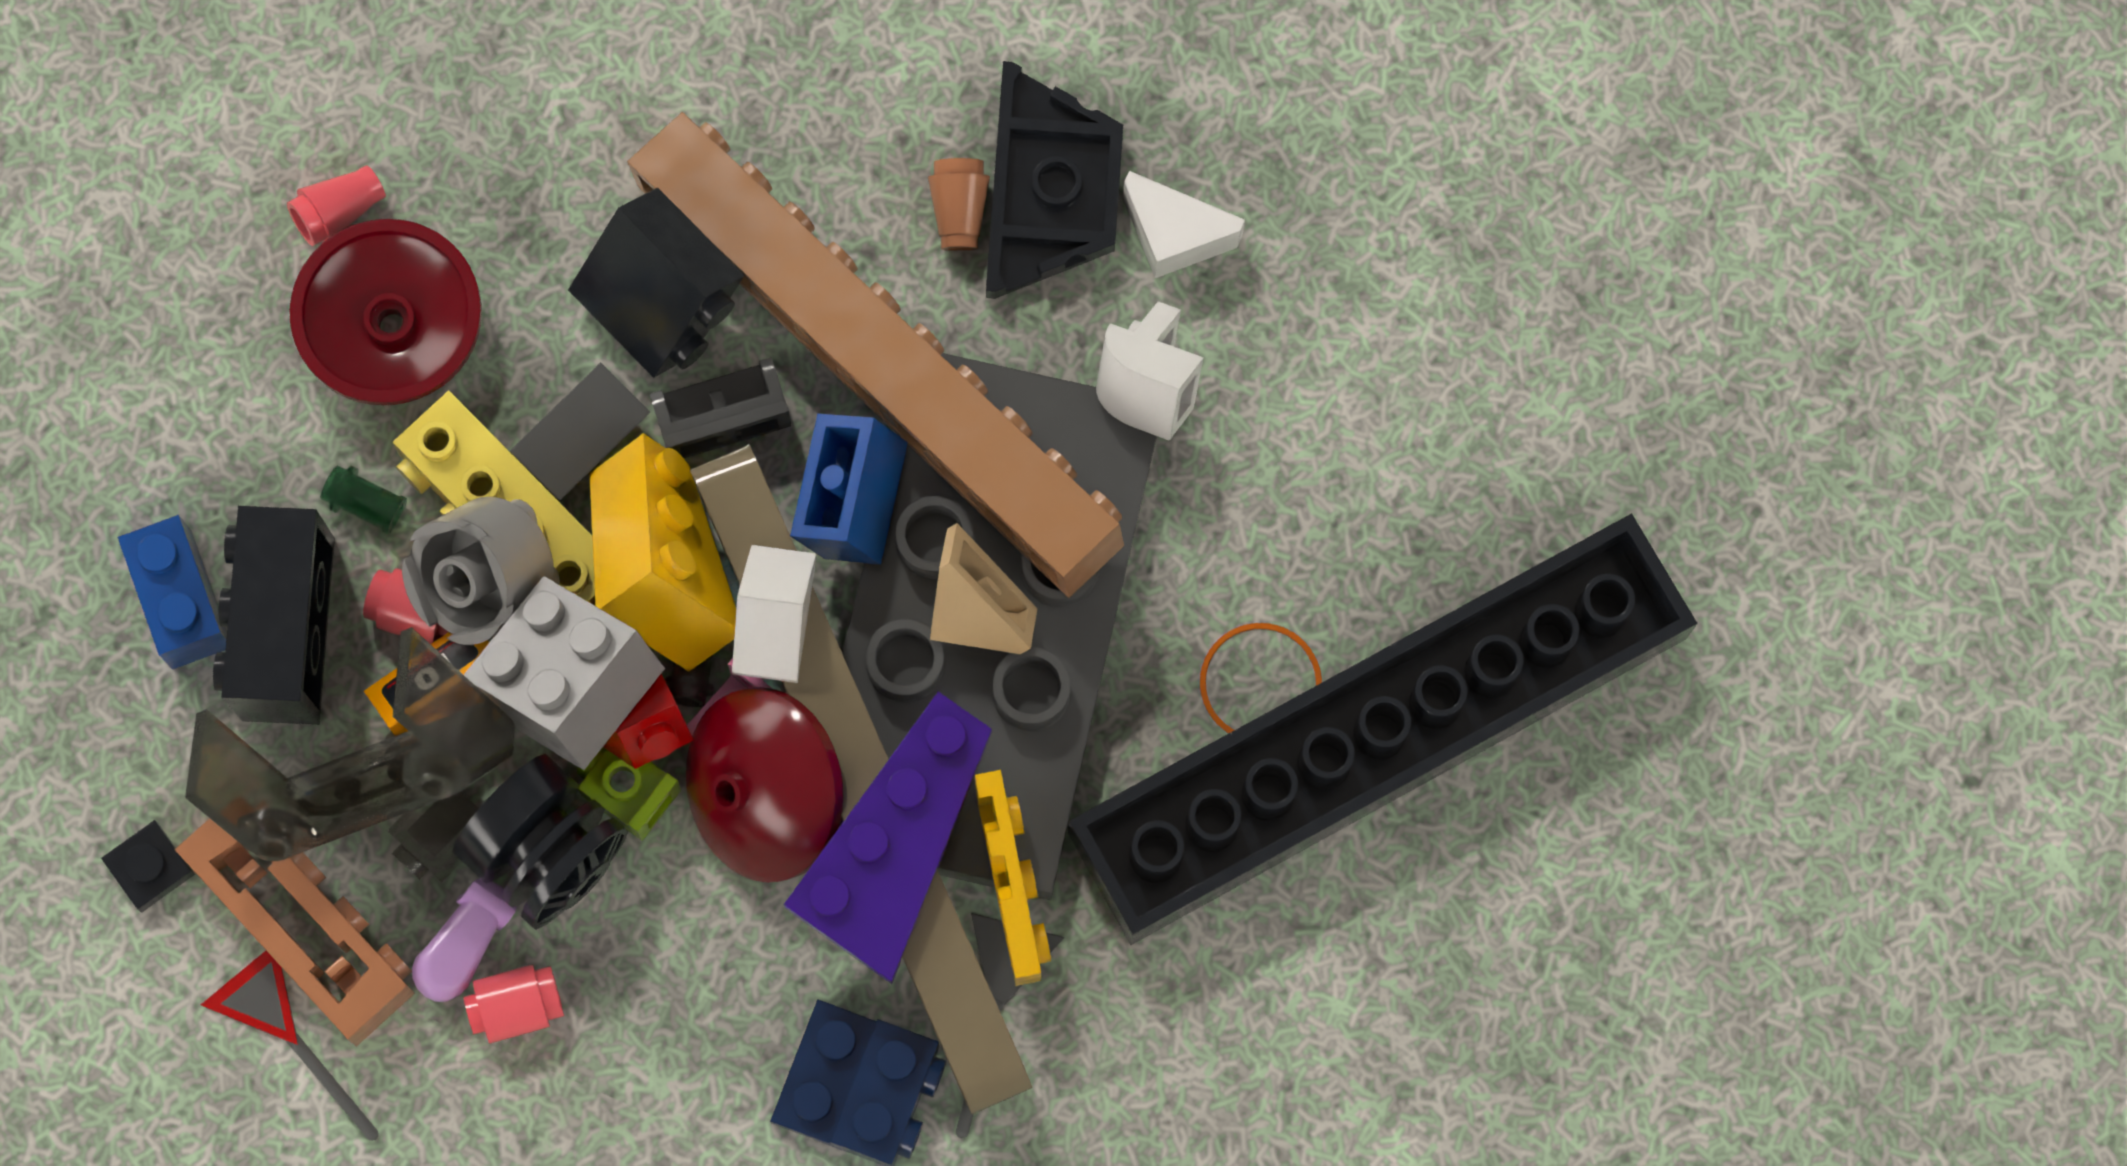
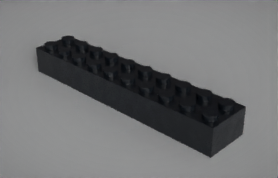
(1380, 728)

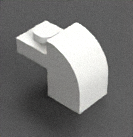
(1145, 376)

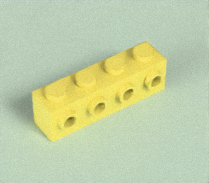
(465, 461)

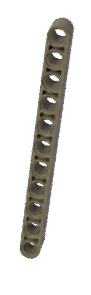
(938, 948)

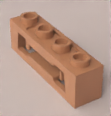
(368, 997)

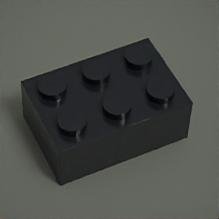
(275, 615)

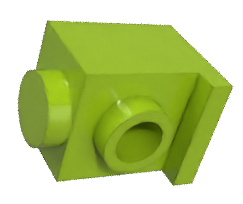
(640, 805)

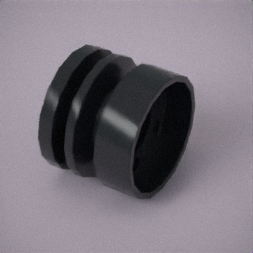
(528, 830)

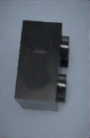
(657, 283)

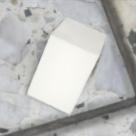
(1177, 227)
(772, 613)

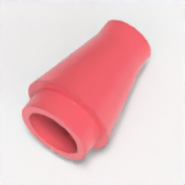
(334, 203)

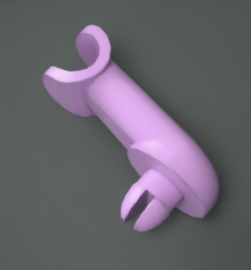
(455, 952)

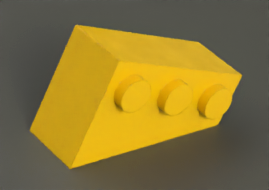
(658, 554)

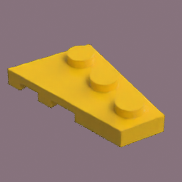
(1012, 878)

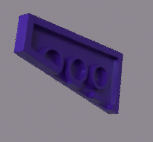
(885, 854)

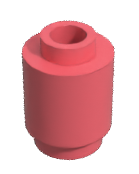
(392, 609)
(513, 1003)

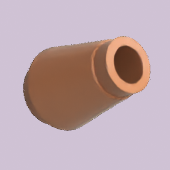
(959, 201)

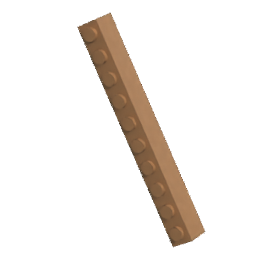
(882, 358)

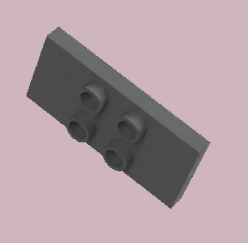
(1031, 700)

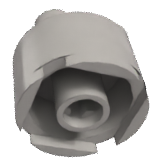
(476, 567)

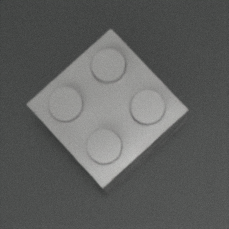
(565, 671)

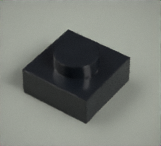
(147, 866)

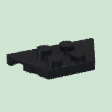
(1050, 184)

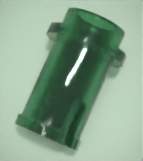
(362, 498)

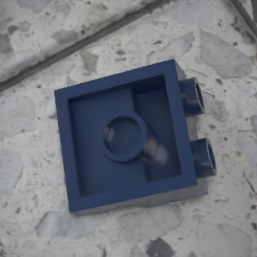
(859, 1084)

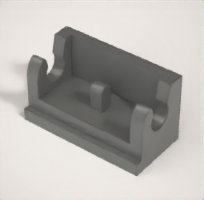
(722, 410)
(579, 431)

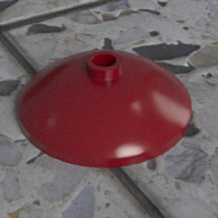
(375, 273)
(764, 784)

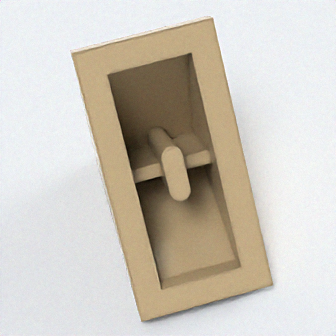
(978, 600)

